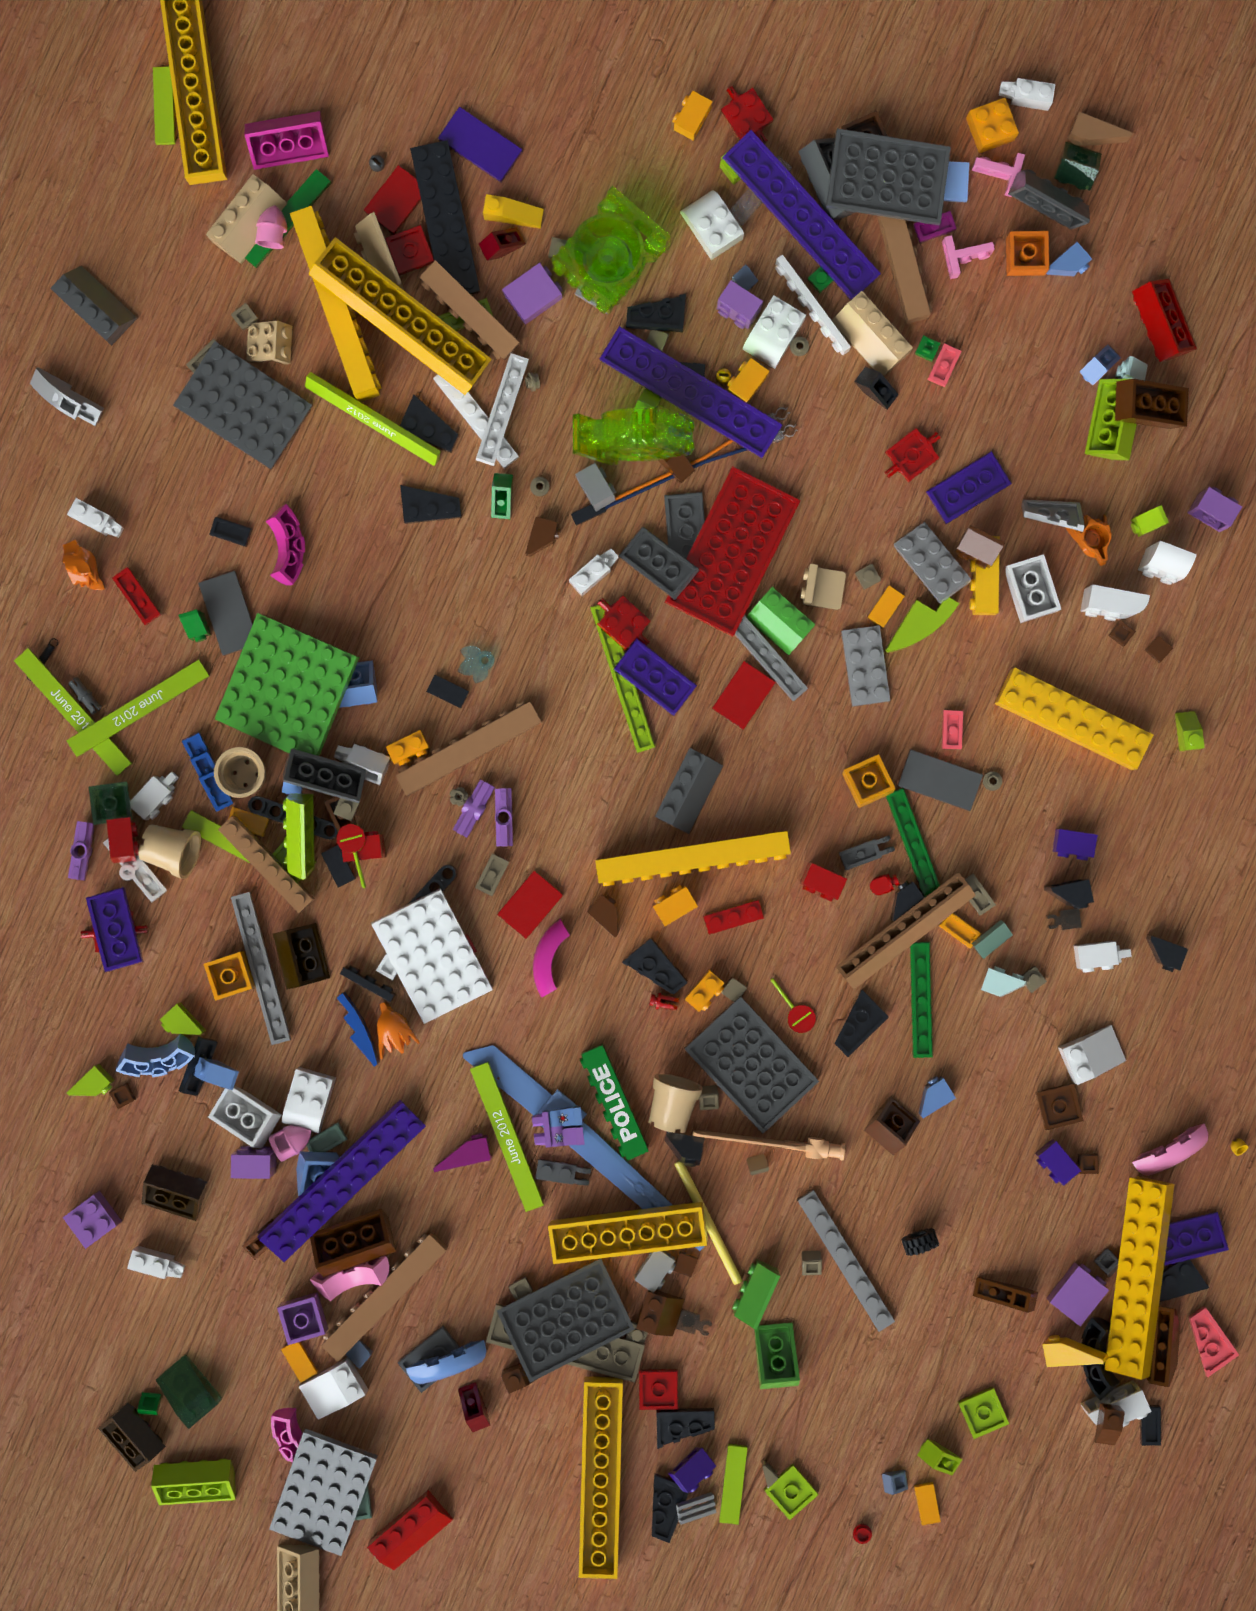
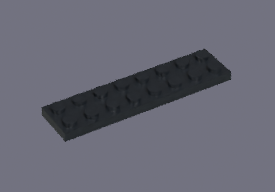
(444, 213)

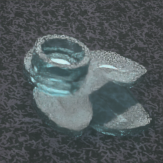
(473, 663)

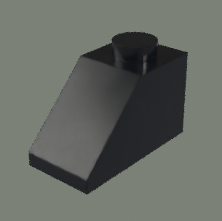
(876, 387)
(905, 899)
(1167, 953)
(685, 1147)

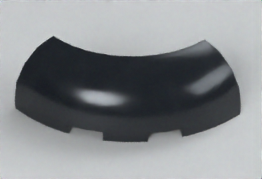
(1096, 1336)

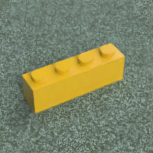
(985, 589)

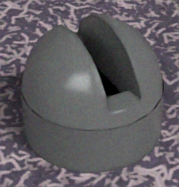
(373, 165)

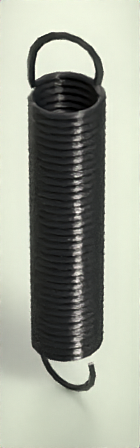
(46, 653)

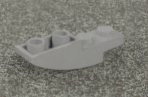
(64, 399)

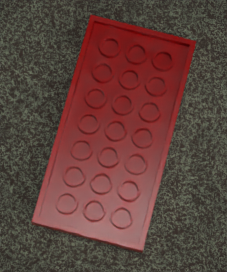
(734, 550)

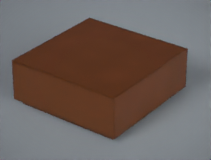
(1121, 633)
(1158, 649)
(122, 1095)
(1088, 1163)
(685, 1264)

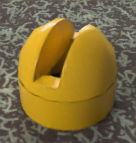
(723, 379)
(1238, 1147)

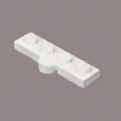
(142, 877)

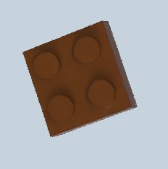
(1059, 1106)

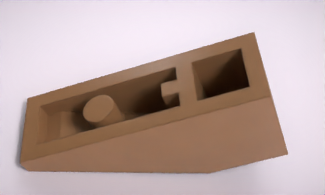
(1093, 131)

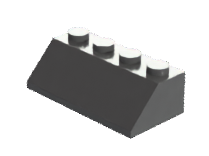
(818, 161)
(1049, 200)
(94, 304)
(324, 775)
(689, 791)

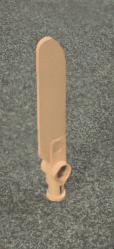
(814, 1147)

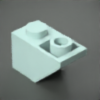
(1132, 369)
(1001, 984)

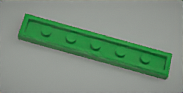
(302, 198)
(913, 842)
(921, 1000)

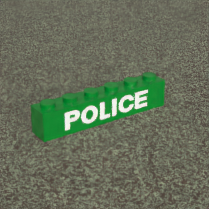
(614, 1101)

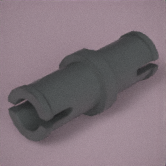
(84, 695)

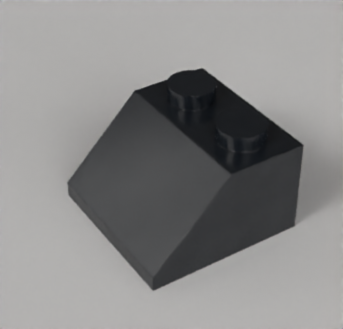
(1072, 893)

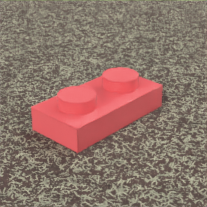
(944, 365)
(952, 729)

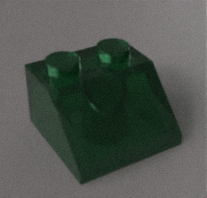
(1078, 166)
(109, 802)

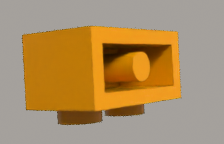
(692, 115)
(748, 380)
(408, 747)
(704, 990)

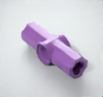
(503, 803)
(473, 808)
(78, 863)

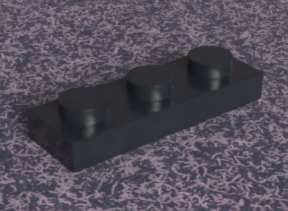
(368, 982)
(203, 1048)

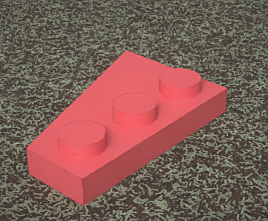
(1211, 1342)

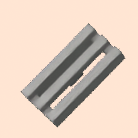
(696, 1511)

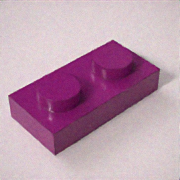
(929, 231)

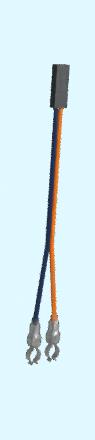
(589, 513)

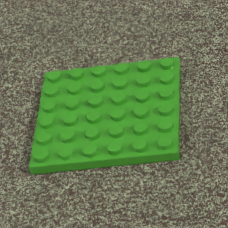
(286, 687)

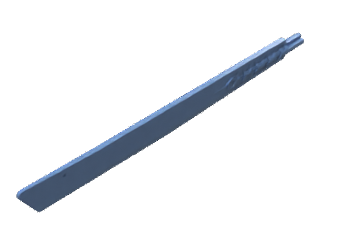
(595, 1151)

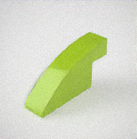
(920, 623)

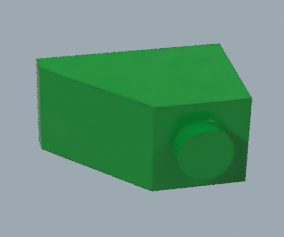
(501, 496)
(195, 625)

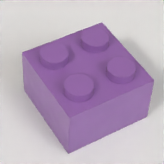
(739, 305)
(1215, 509)
(253, 1163)
(92, 1219)
(302, 1318)

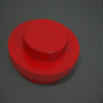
(862, 1533)

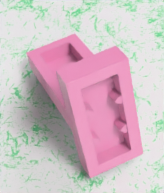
(1000, 170)
(963, 255)

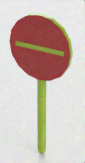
(352, 839)
(800, 1017)

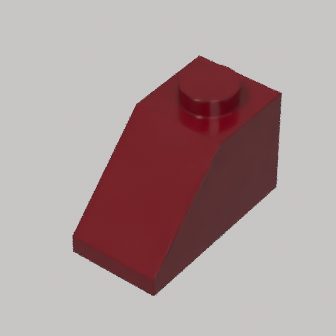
(501, 243)
(473, 1407)

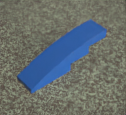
(204, 766)
(362, 1036)

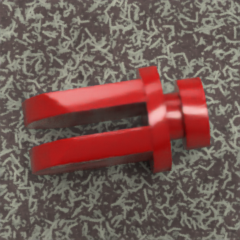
(883, 884)
(656, 1000)

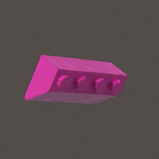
(286, 140)

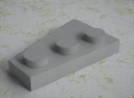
(1055, 512)

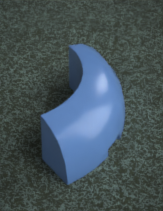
(156, 1060)
(447, 1365)

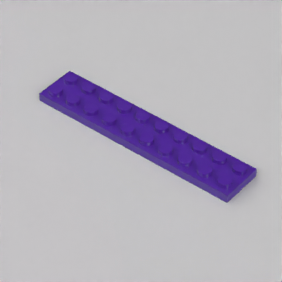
(801, 215)
(690, 392)
(341, 1181)

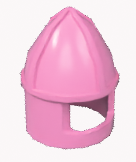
(271, 228)
(289, 1141)

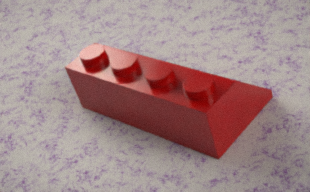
(1163, 320)
(409, 1531)

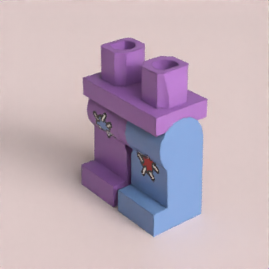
(554, 1131)

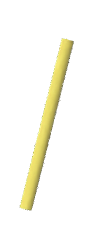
(710, 1226)

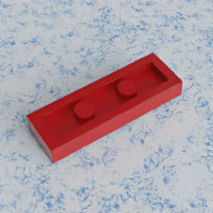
(136, 596)
(733, 917)

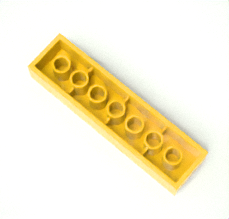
(1074, 719)
(628, 1233)

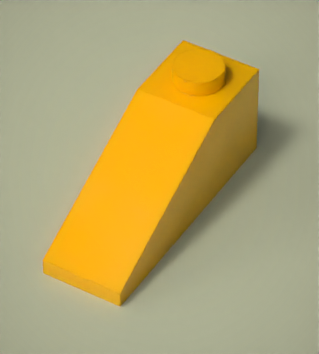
(512, 212)
(1069, 1353)

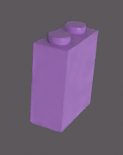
(533, 293)
(1078, 1293)

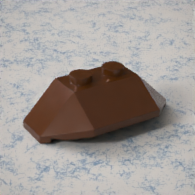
(1165, 1347)

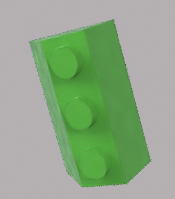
(780, 621)
(756, 1293)

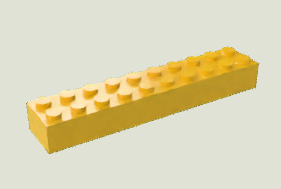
(193, 91)
(338, 313)
(399, 316)
(693, 857)
(1139, 1277)
(600, 1477)

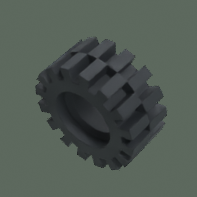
(920, 1242)

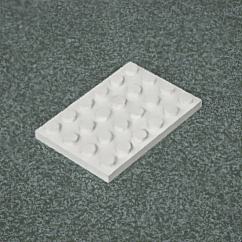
(432, 956)

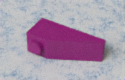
(470, 1152)

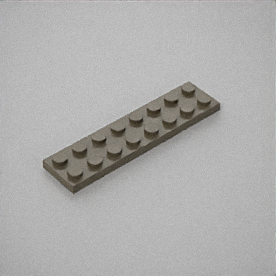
(616, 1359)

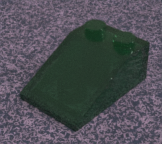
(188, 1391)

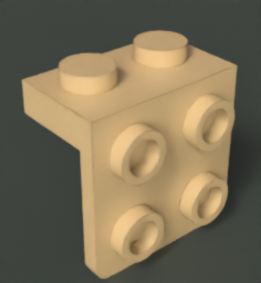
(269, 342)
(823, 587)

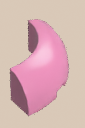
(1182, 1148)
(366, 1273)

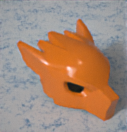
(1094, 538)
(81, 566)
(393, 1030)

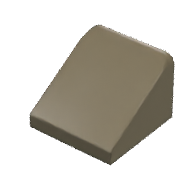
(657, 339)
(733, 989)
(709, 1098)
(757, 1164)
(811, 1263)
(770, 1473)

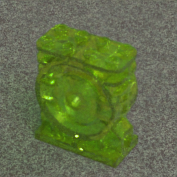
(570, 260)
(633, 435)

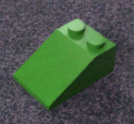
(776, 1356)

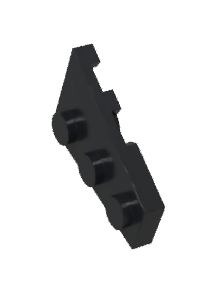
(660, 315)
(428, 426)
(428, 506)
(655, 965)
(860, 1024)
(1180, 1280)
(682, 1423)
(664, 1514)

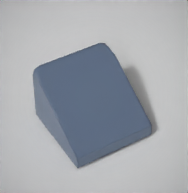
(745, 278)
(359, 1354)
(895, 1482)

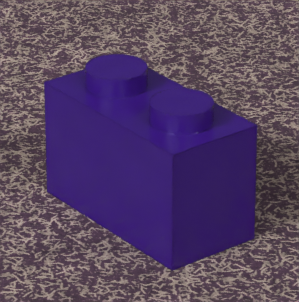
(1074, 843)
(1058, 1162)
(692, 1470)

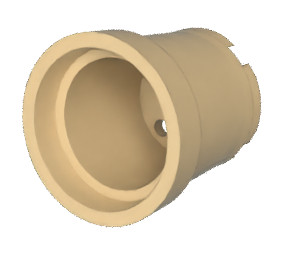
(234, 760)
(171, 849)
(673, 1102)

